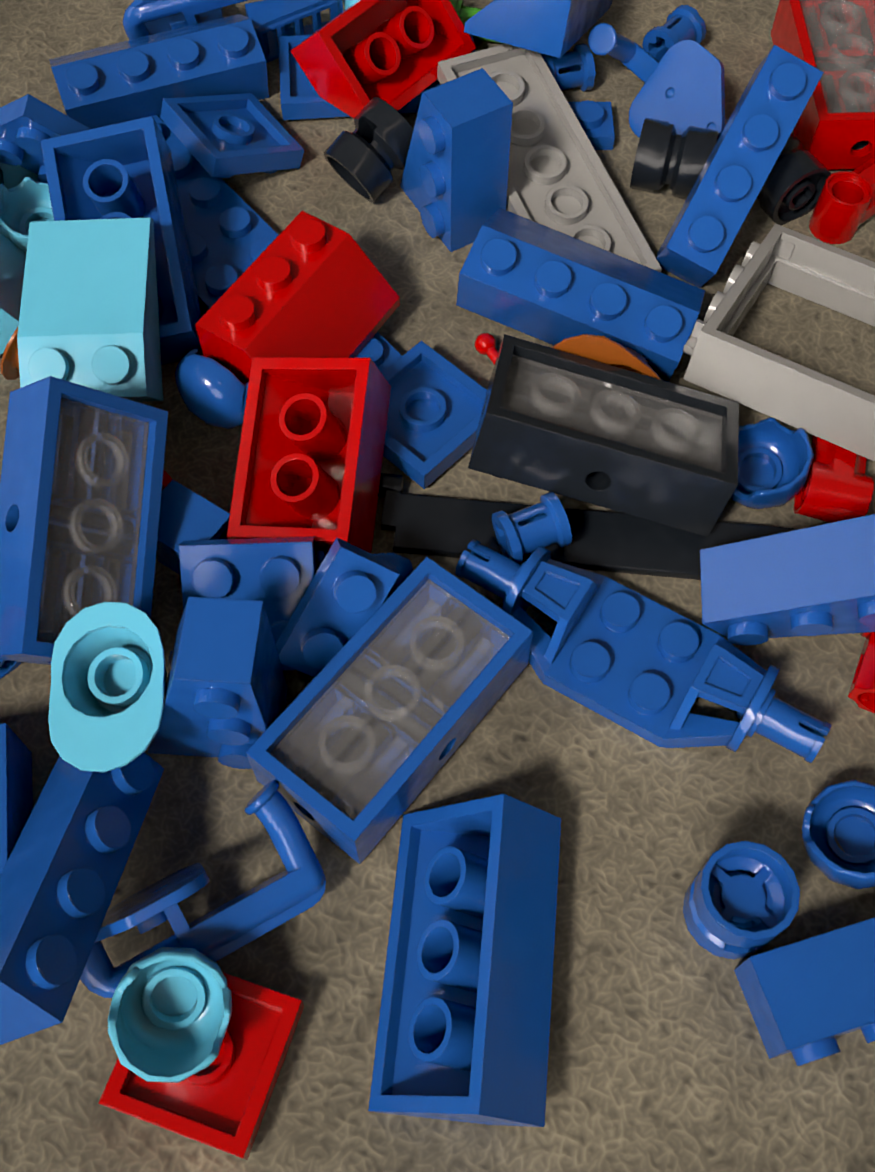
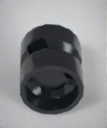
(372, 150)
(670, 157)
(793, 183)

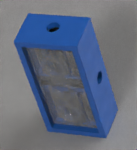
(75, 509)
(391, 708)

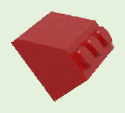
(381, 51)
(299, 299)
(311, 451)

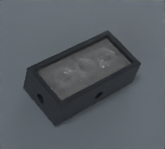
(608, 436)

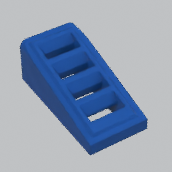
(275, 14)

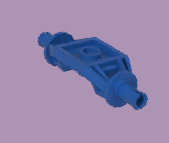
(639, 657)

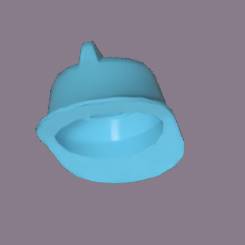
(106, 687)

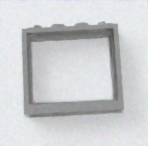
(773, 382)

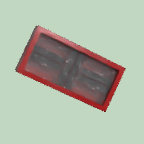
(841, 43)

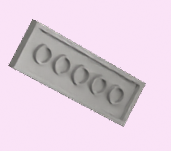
(551, 161)

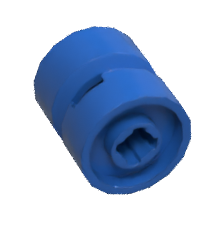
(741, 900)

